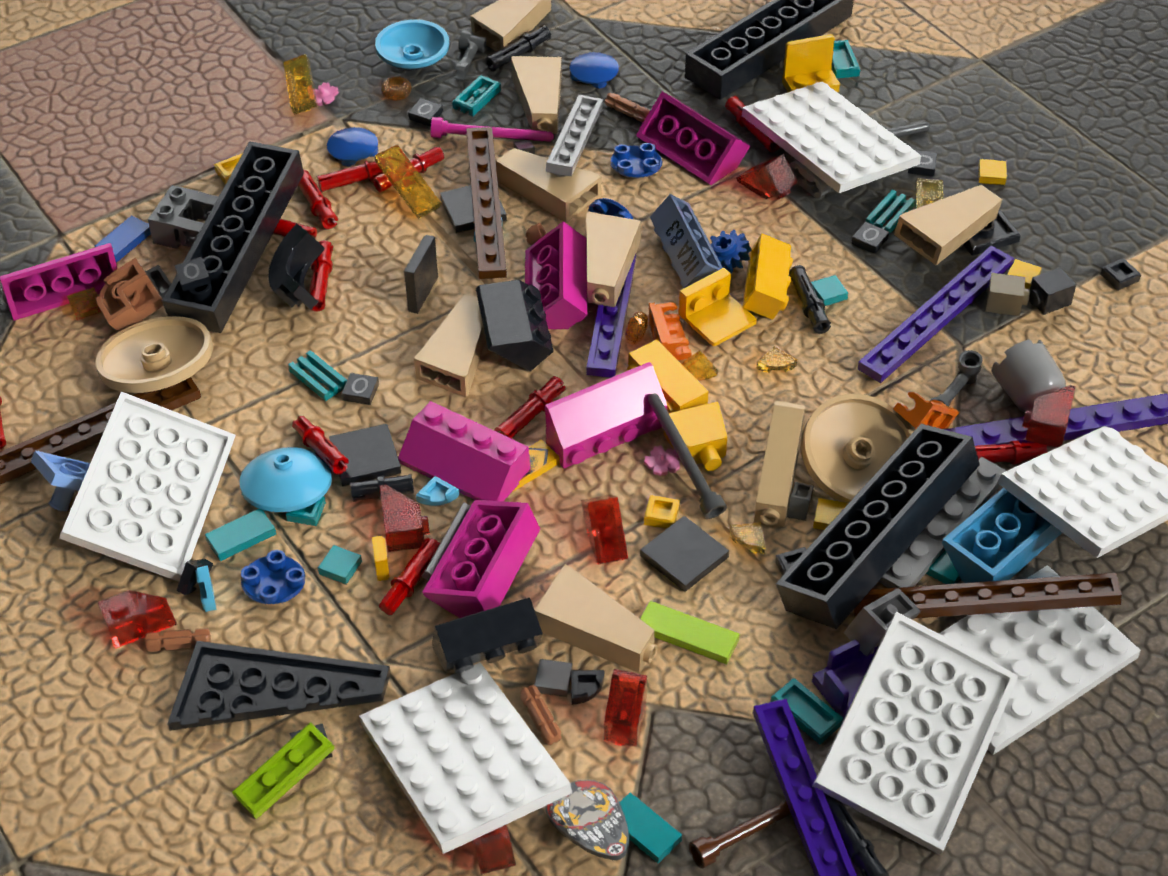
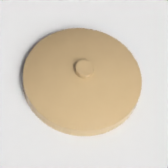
(154, 354)
(850, 442)

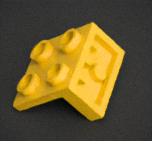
(809, 62)
(713, 310)

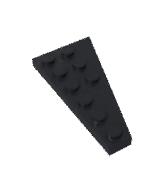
(254, 683)

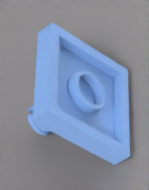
(63, 473)

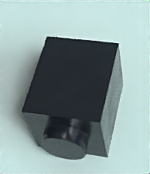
(1051, 291)

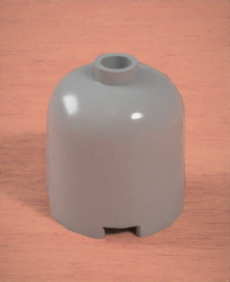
(1028, 373)

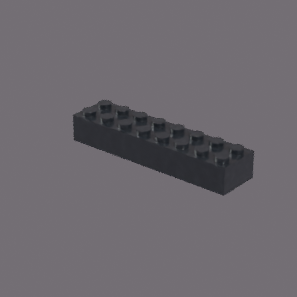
(760, 42)
(237, 233)
(877, 525)

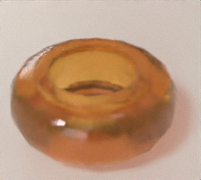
(396, 88)
(636, 328)

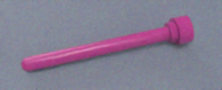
(441, 128)

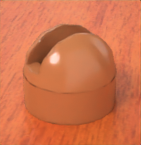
(535, 233)

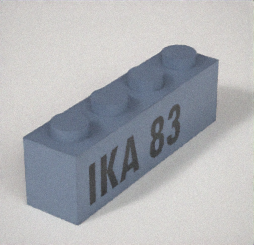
(684, 241)

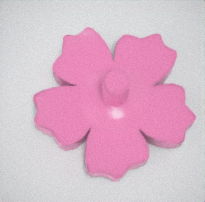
(325, 94)
(662, 461)

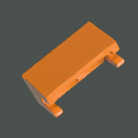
(668, 329)
(927, 412)

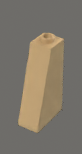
(507, 20)
(539, 90)
(558, 195)
(947, 223)
(610, 253)
(454, 349)
(779, 463)
(594, 621)

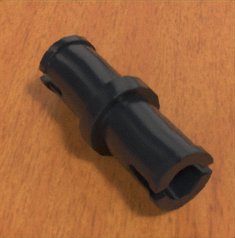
(371, 488)

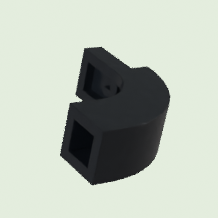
(291, 264)

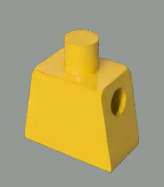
(702, 433)

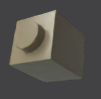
(1006, 294)

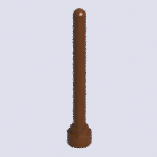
(706, 850)

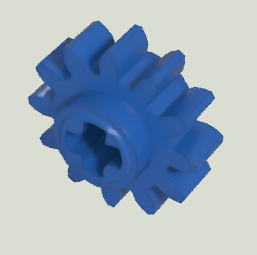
(731, 249)

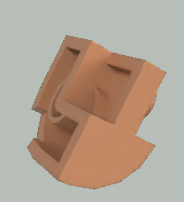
(128, 296)

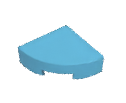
(437, 493)
(206, 588)

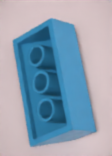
(998, 539)

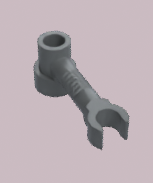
(471, 44)
(969, 366)

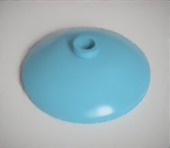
(412, 44)
(285, 479)

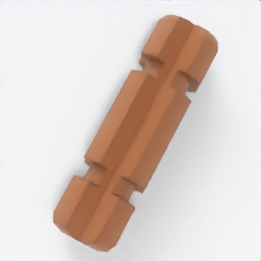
(626, 107)
(176, 639)
(540, 715)

